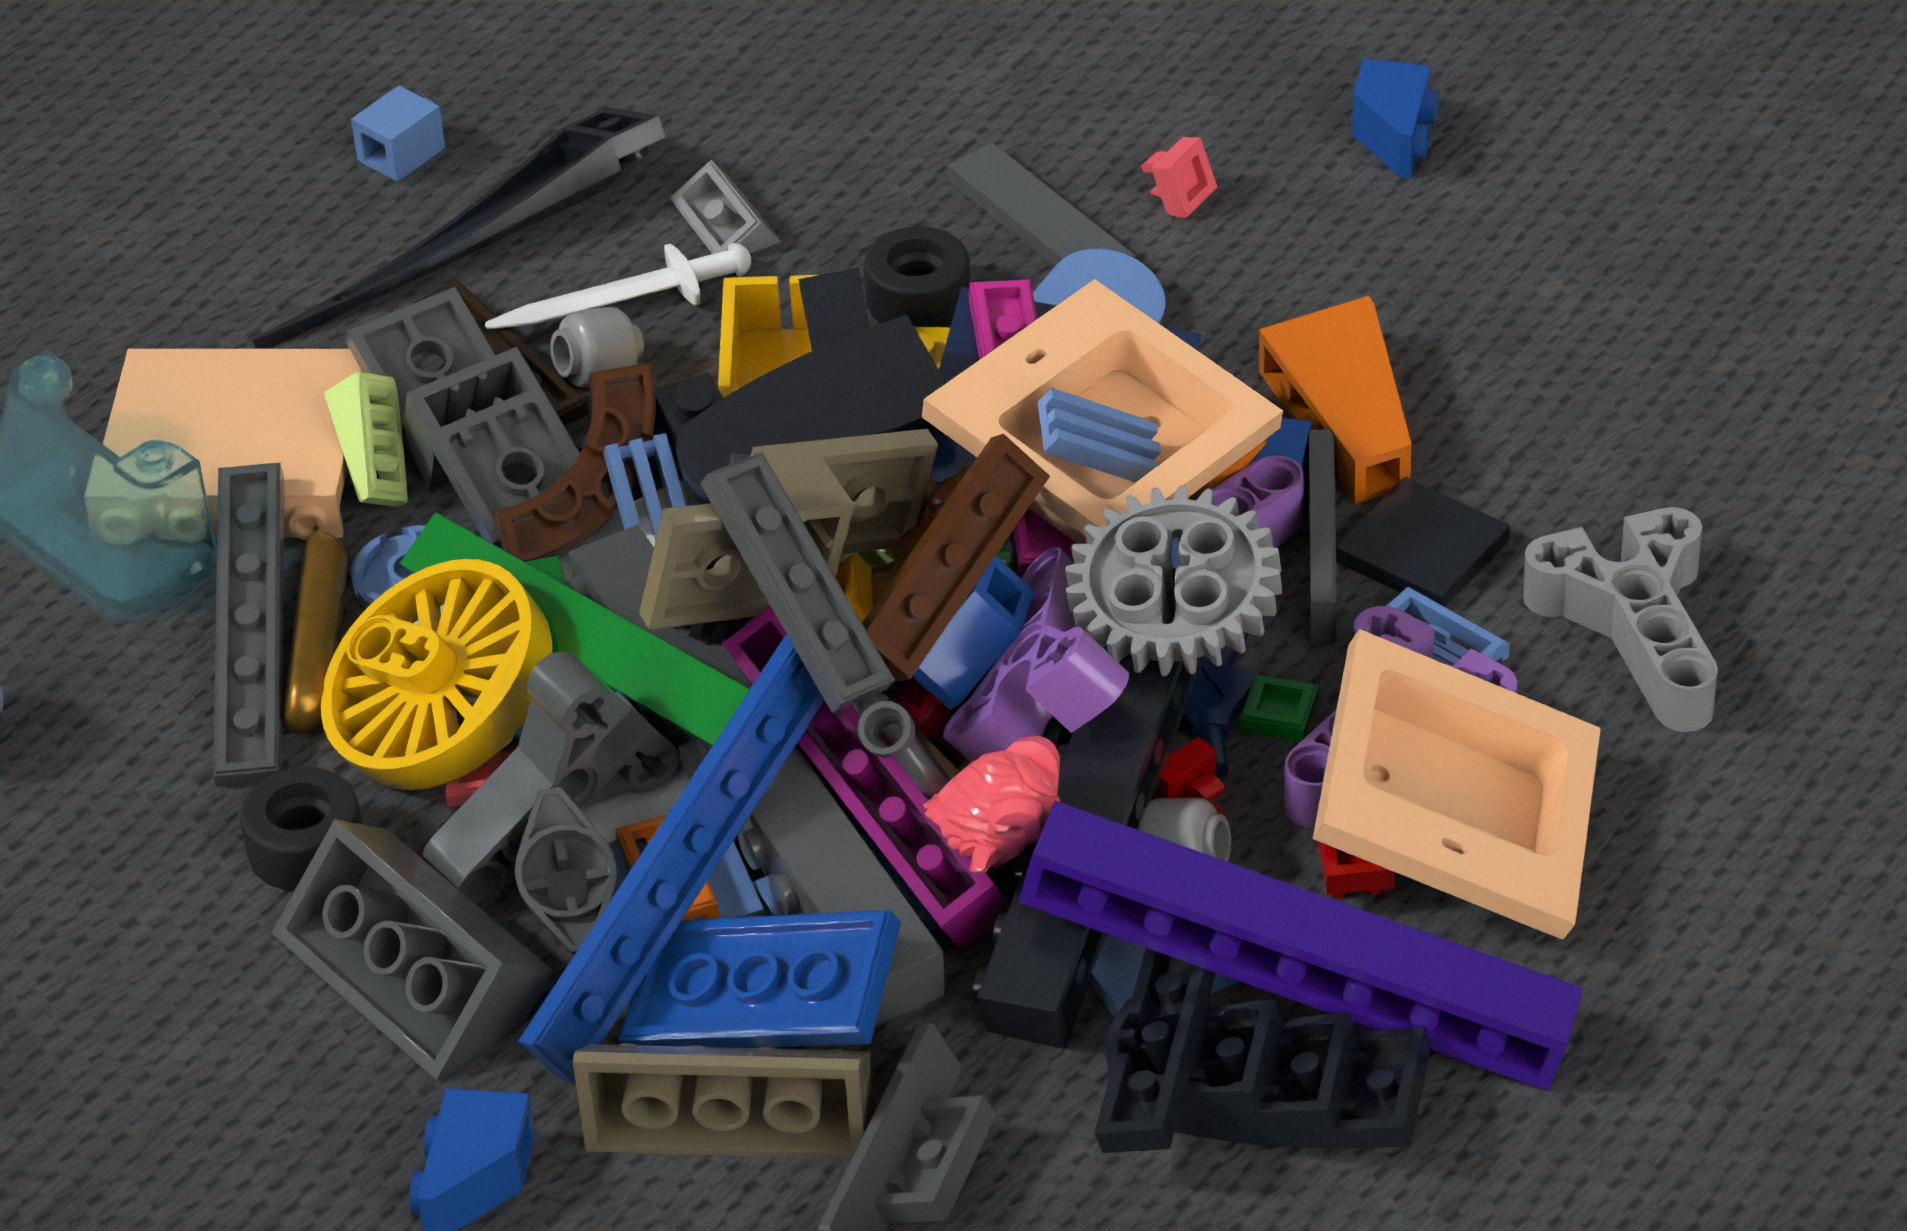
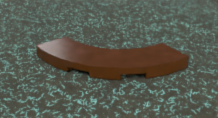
(584, 498)

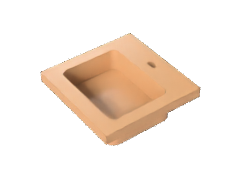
(1121, 359)
(1459, 784)

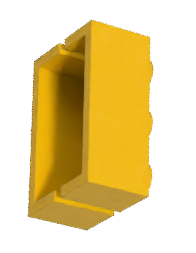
(753, 332)

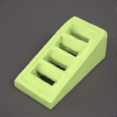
(370, 436)

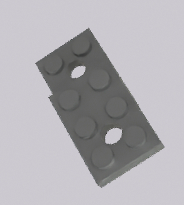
(471, 412)

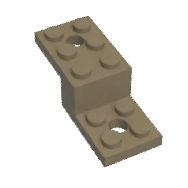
(820, 484)

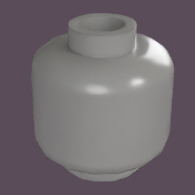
(595, 343)
(1188, 823)

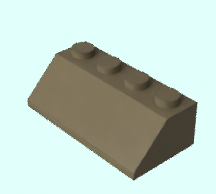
(723, 1100)

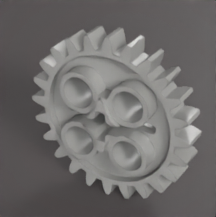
(1219, 590)

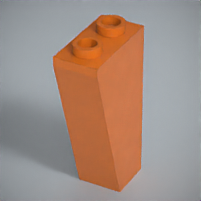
(1340, 378)

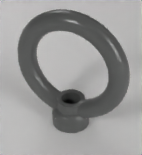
(898, 728)

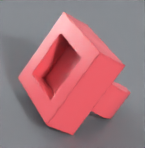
(1181, 176)

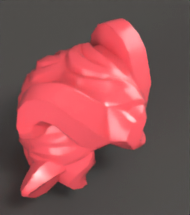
(998, 802)

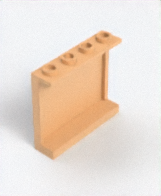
(242, 412)

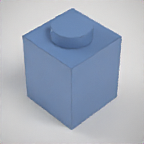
(398, 133)

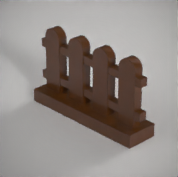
(949, 552)

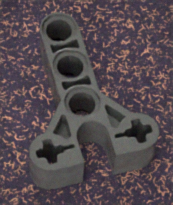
(572, 738)

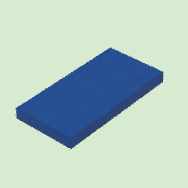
(766, 982)

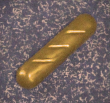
(314, 629)

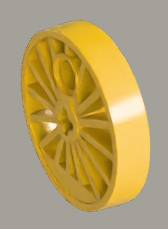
(400, 682)

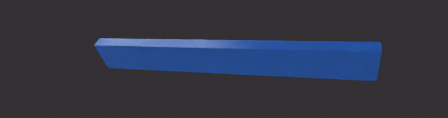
(675, 863)

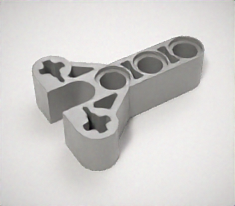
(1635, 606)

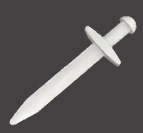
(679, 273)

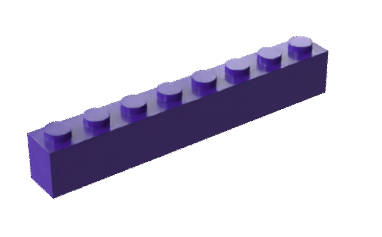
(1300, 944)

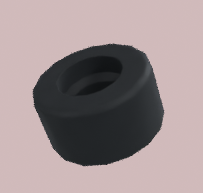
(916, 275)
(286, 802)

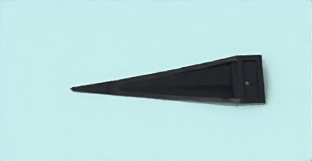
(561, 173)

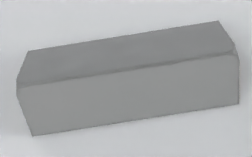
(721, 212)

